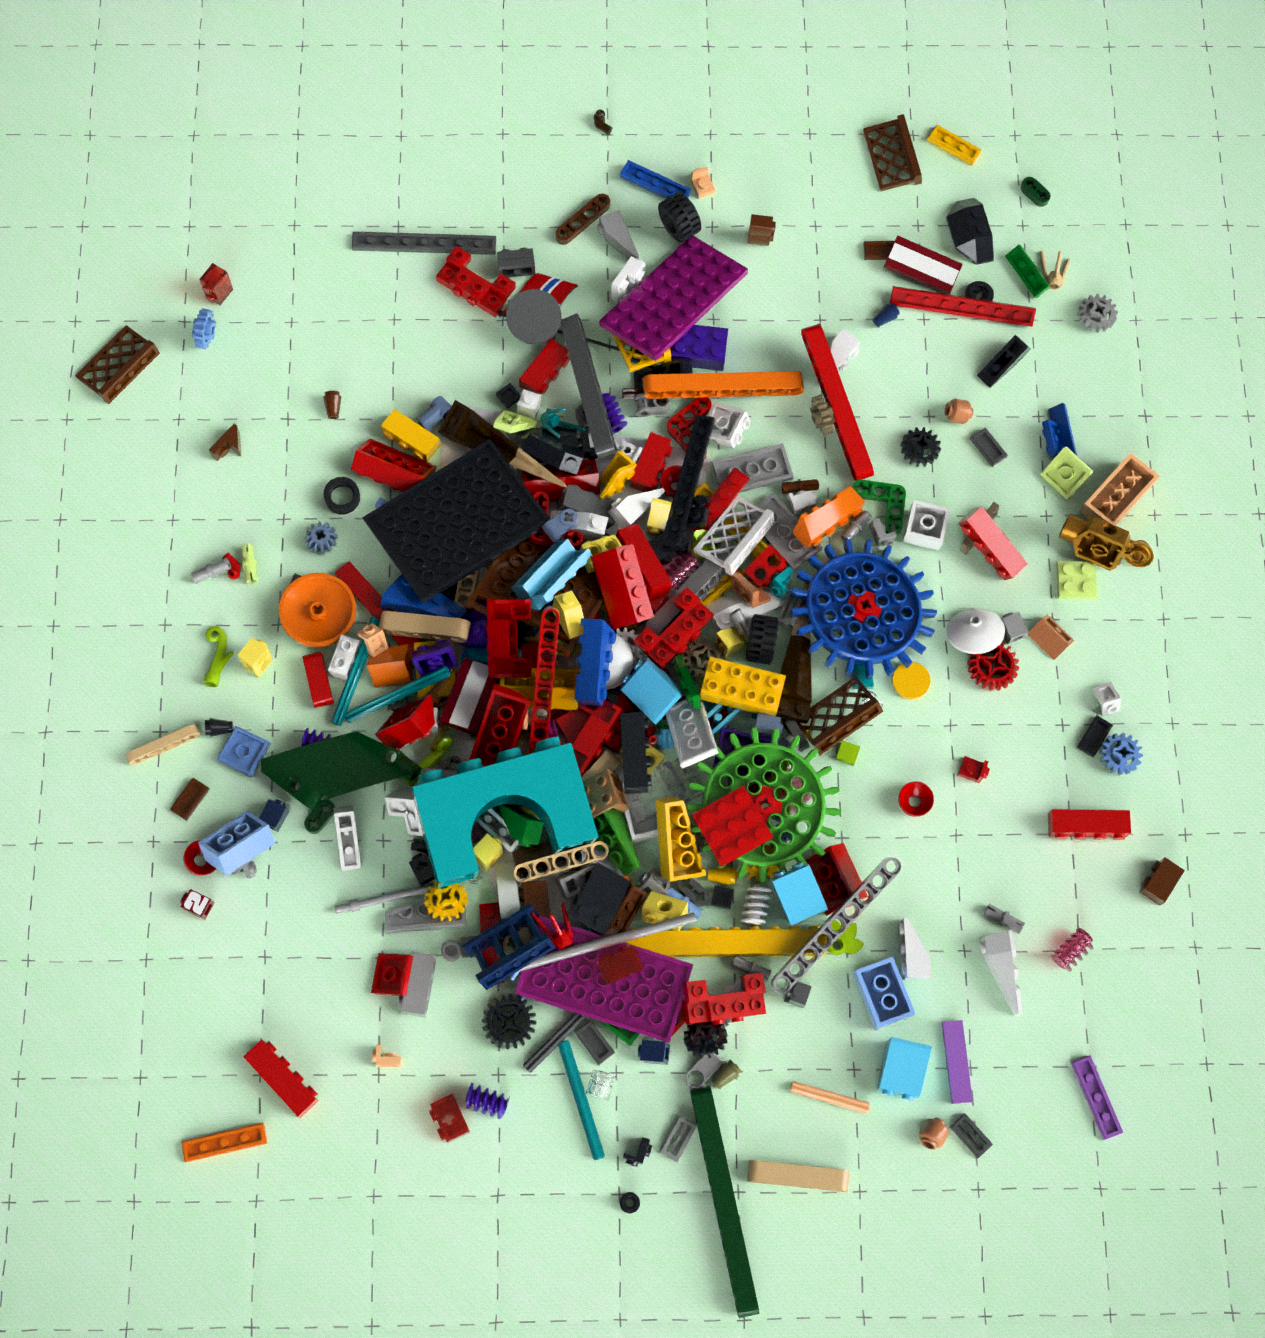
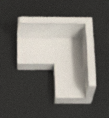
(402, 804)
(644, 831)

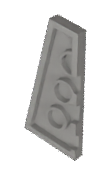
(416, 918)

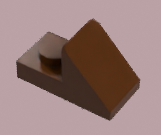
(228, 440)

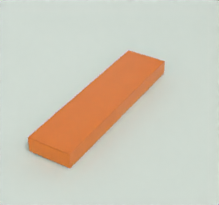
(224, 1142)

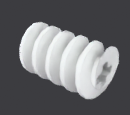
(755, 905)

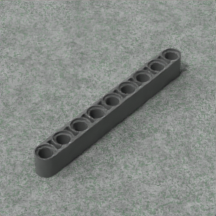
(588, 386)

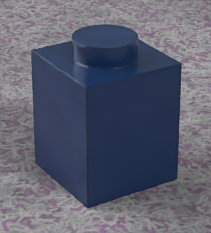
(274, 814)
(654, 1052)

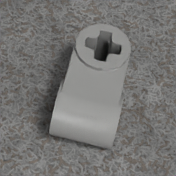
(651, 406)

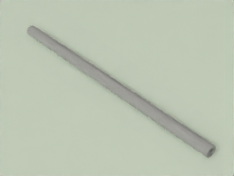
(612, 940)

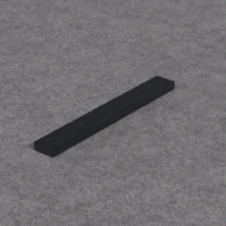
(688, 481)

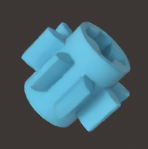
(664, 739)

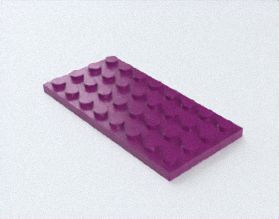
(673, 297)
(640, 1002)

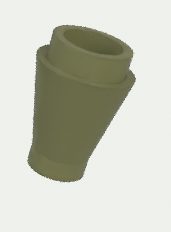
(726, 1074)

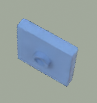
(243, 751)

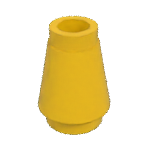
(725, 875)

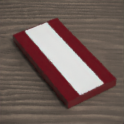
(923, 265)
(468, 697)

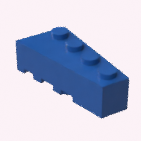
(403, 599)
(594, 662)

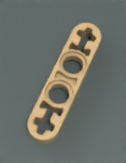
(162, 744)

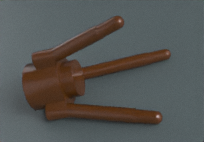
(435, 696)

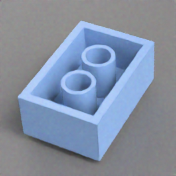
(236, 842)
(883, 993)

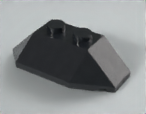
(971, 231)

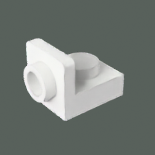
(1108, 698)

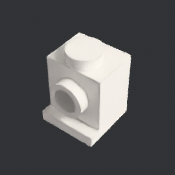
(634, 451)
(801, 502)

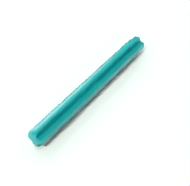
(352, 680)
(397, 694)
(581, 1100)

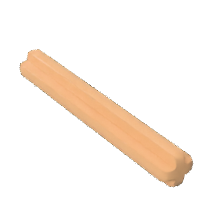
(830, 1097)

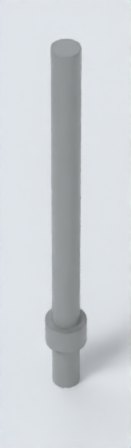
(355, 905)

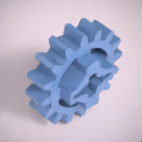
(203, 328)
(1114, 758)

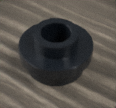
(629, 1195)

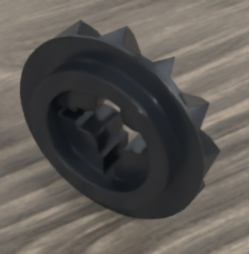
(975, 287)

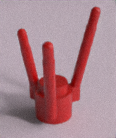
(562, 937)

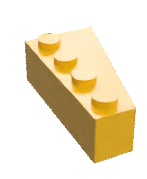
(676, 842)

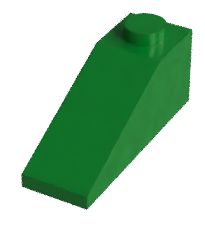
(521, 825)

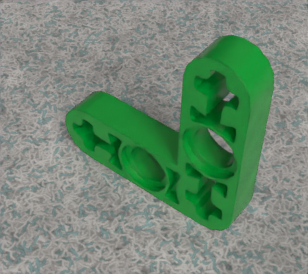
(889, 497)

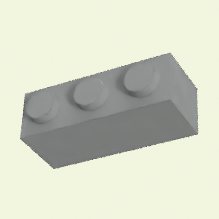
(419, 986)

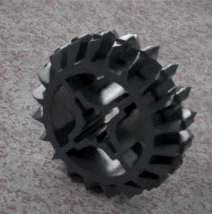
(503, 1029)

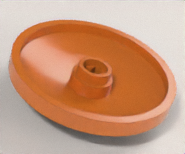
(317, 610)

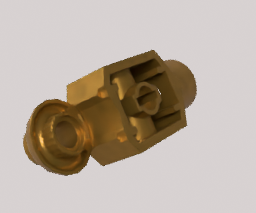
(1104, 543)

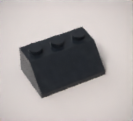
(567, 436)

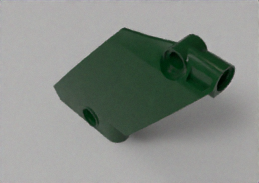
(337, 767)

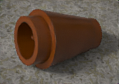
(332, 404)

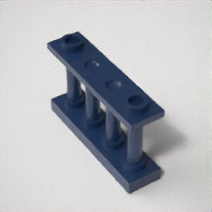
(514, 961)

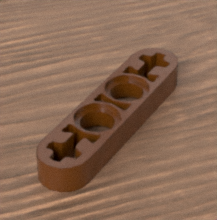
(583, 219)

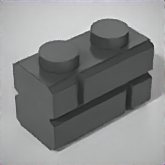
(516, 262)

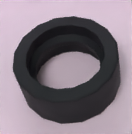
(341, 482)

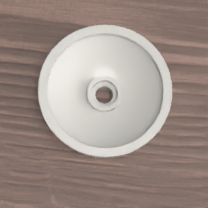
(975, 630)
(620, 665)

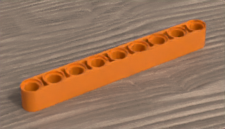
(722, 384)

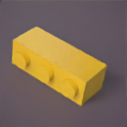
(410, 436)

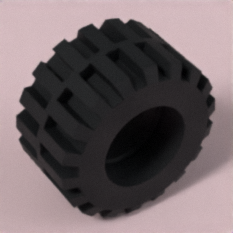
(679, 217)
(762, 639)

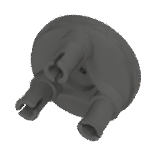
(533, 316)

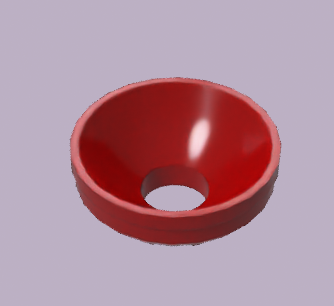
(668, 477)
(918, 790)
(190, 853)

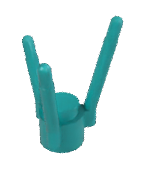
(550, 420)

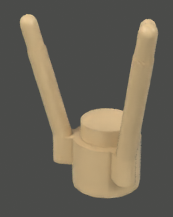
(1054, 278)

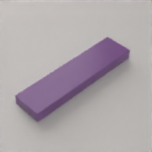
(957, 1062)
(1096, 1097)

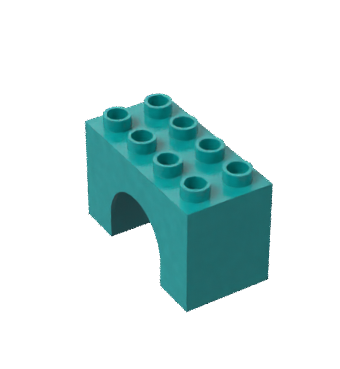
(541, 781)

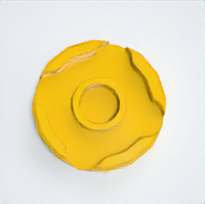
(911, 681)

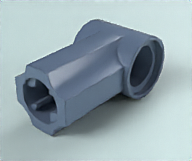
(438, 410)

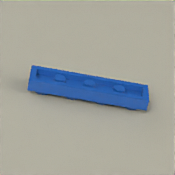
(652, 181)

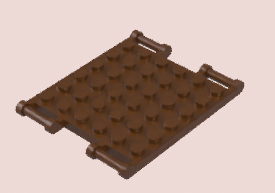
(513, 565)

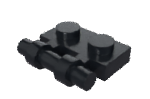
(699, 515)

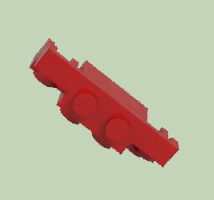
(473, 287)
(677, 636)
(503, 638)
(594, 733)
(733, 1006)

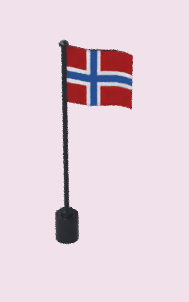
(560, 290)

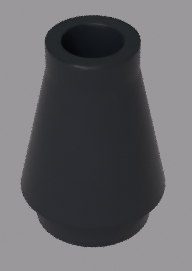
(217, 727)

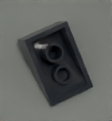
(599, 898)

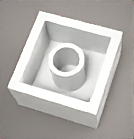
(926, 525)

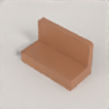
(749, 591)
(1050, 637)

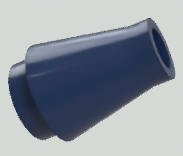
(887, 314)

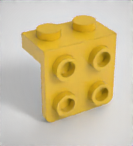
(615, 475)

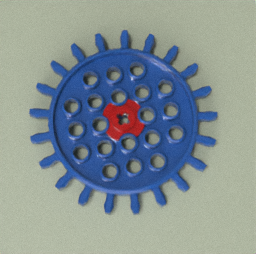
(845, 646)

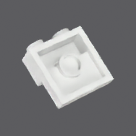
(627, 279)
(728, 424)

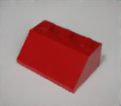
(408, 724)
(835, 876)

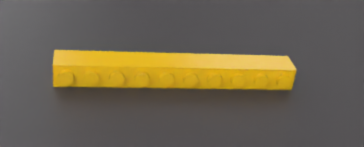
(729, 942)

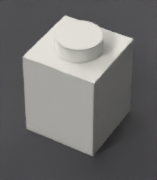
(529, 404)

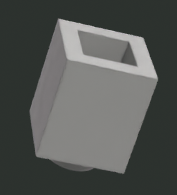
(1014, 627)

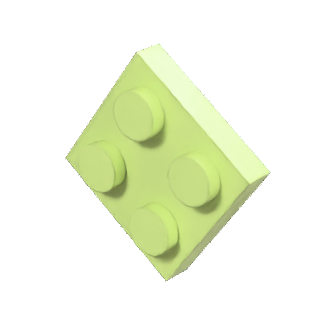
(1066, 472)
(1076, 580)

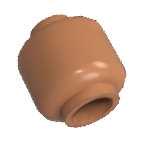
(958, 411)
(933, 1133)

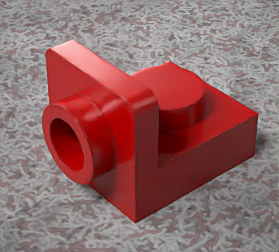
(973, 769)

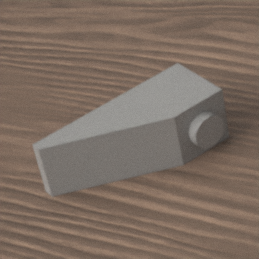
(617, 234)

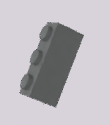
(585, 501)

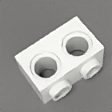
(343, 657)

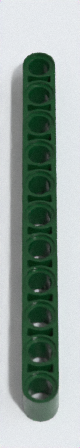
(724, 1202)

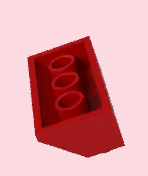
(390, 466)
(586, 479)
(622, 586)
(500, 724)

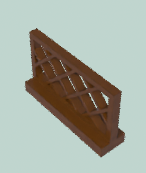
(905, 145)
(126, 371)
(845, 723)

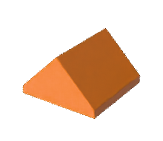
(391, 666)

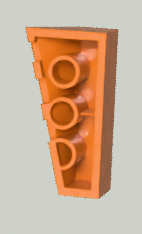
(826, 518)

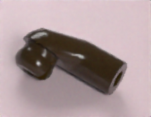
(599, 122)

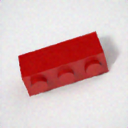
(545, 368)
(651, 463)

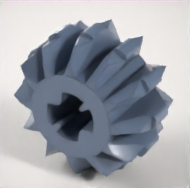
(318, 531)

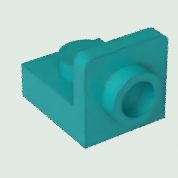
(779, 583)

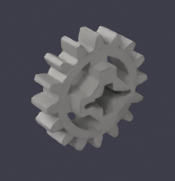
(1097, 313)

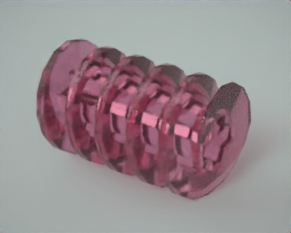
(681, 568)
(1072, 949)

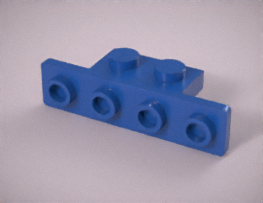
(1058, 431)

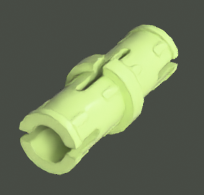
(249, 563)

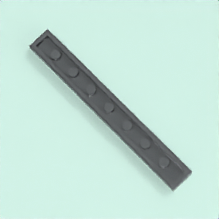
(423, 242)

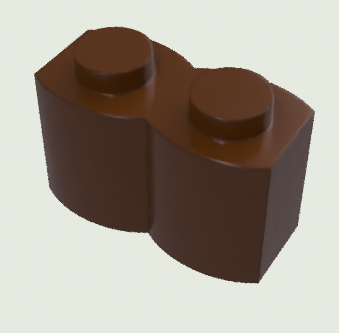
(761, 230)

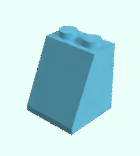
(651, 689)
(798, 893)
(903, 1068)

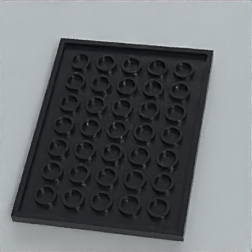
(456, 521)

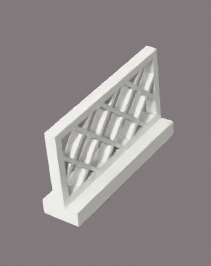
(748, 541)

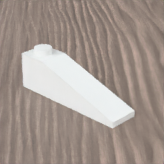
(725, 605)
(999, 955)

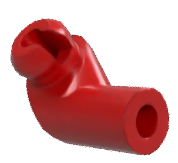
(235, 570)
(650, 733)

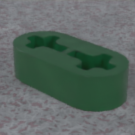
(1035, 191)
(316, 813)

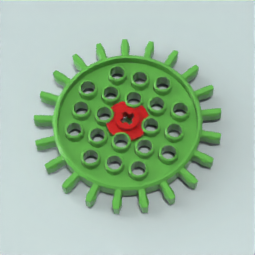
(773, 756)

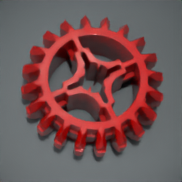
(1000, 668)

